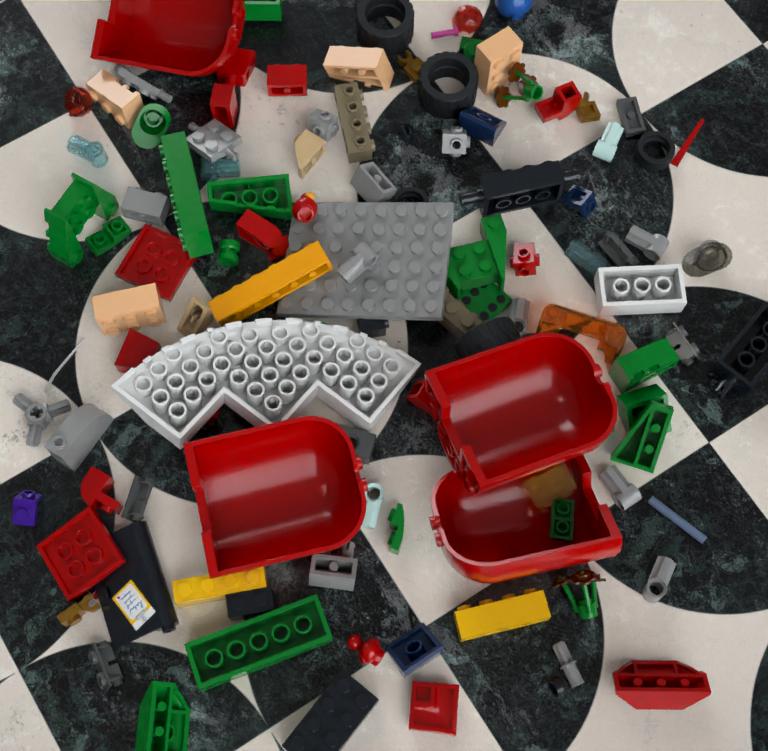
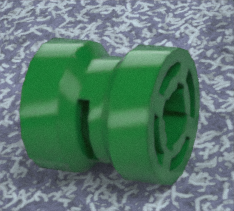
(229, 250)

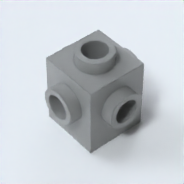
(323, 124)
(449, 145)

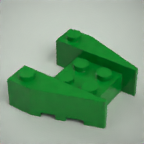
(71, 213)
(480, 261)

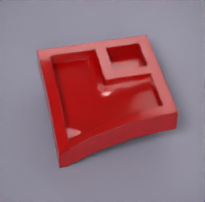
(434, 707)

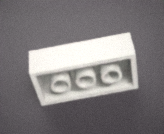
(640, 289)

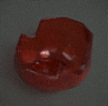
(467, 19)
(78, 101)

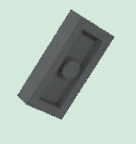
(630, 116)

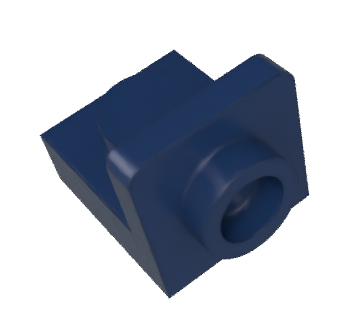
(580, 199)

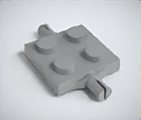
(142, 85)
(214, 140)

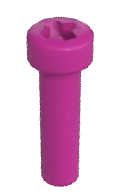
(444, 33)

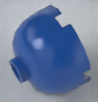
(513, 8)

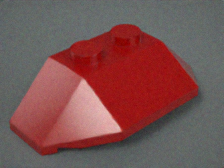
(660, 684)

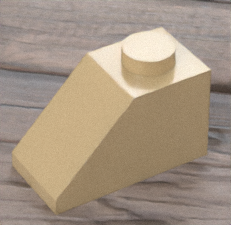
(308, 151)

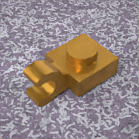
(74, 613)

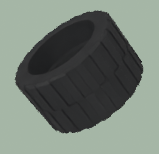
(392, 40)
(452, 66)
(486, 336)

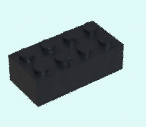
(333, 717)

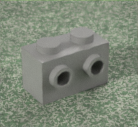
(372, 183)
(145, 206)

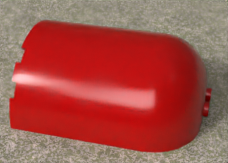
(171, 35)
(519, 409)
(275, 493)
(506, 537)

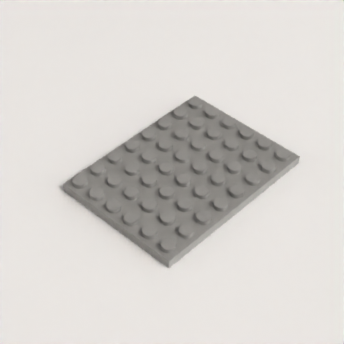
(411, 269)

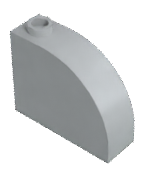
(78, 435)

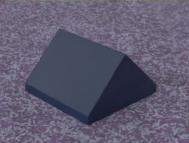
(481, 124)
(414, 649)

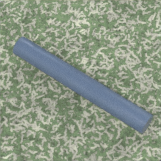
(666, 511)

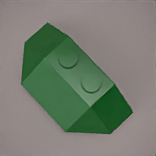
(163, 719)

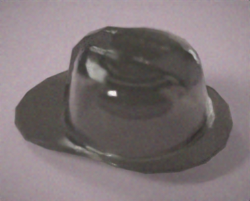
(706, 258)

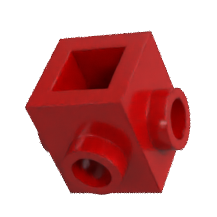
(524, 259)

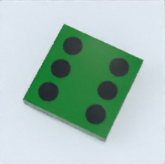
(486, 301)

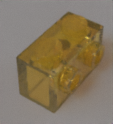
(550, 485)

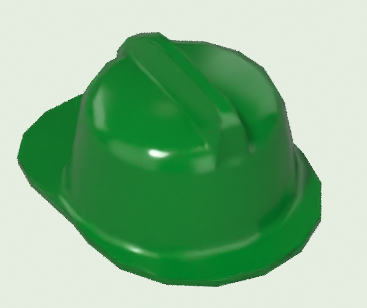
(150, 125)

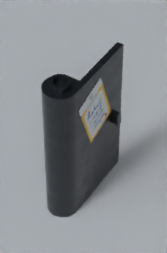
(136, 593)

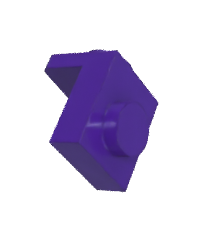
(26, 508)

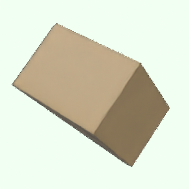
(196, 318)

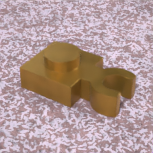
(411, 66)
(587, 110)

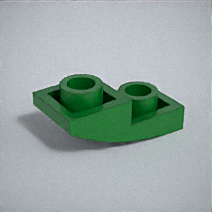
(111, 234)
(561, 519)
(396, 520)

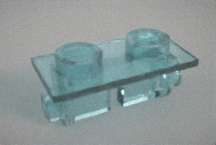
(582, 256)

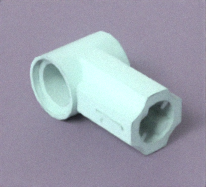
(607, 145)
(372, 507)

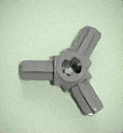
(37, 423)

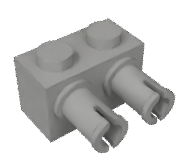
(334, 571)

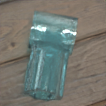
(88, 150)
(220, 168)

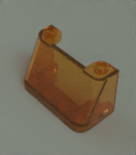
(610, 333)

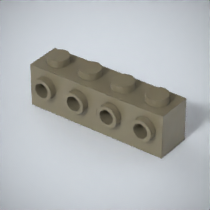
(353, 122)
(458, 318)

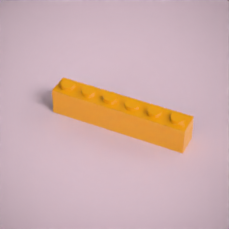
(270, 284)

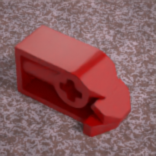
(262, 235)

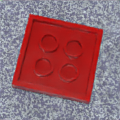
(156, 259)
(80, 553)

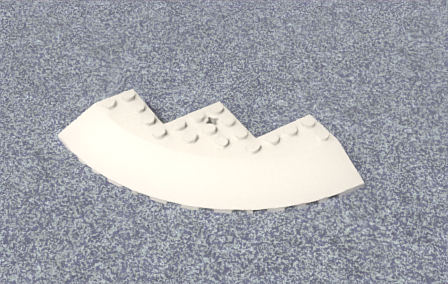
(262, 369)

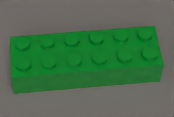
(185, 195)
(258, 643)

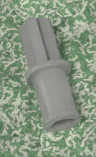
(567, 664)

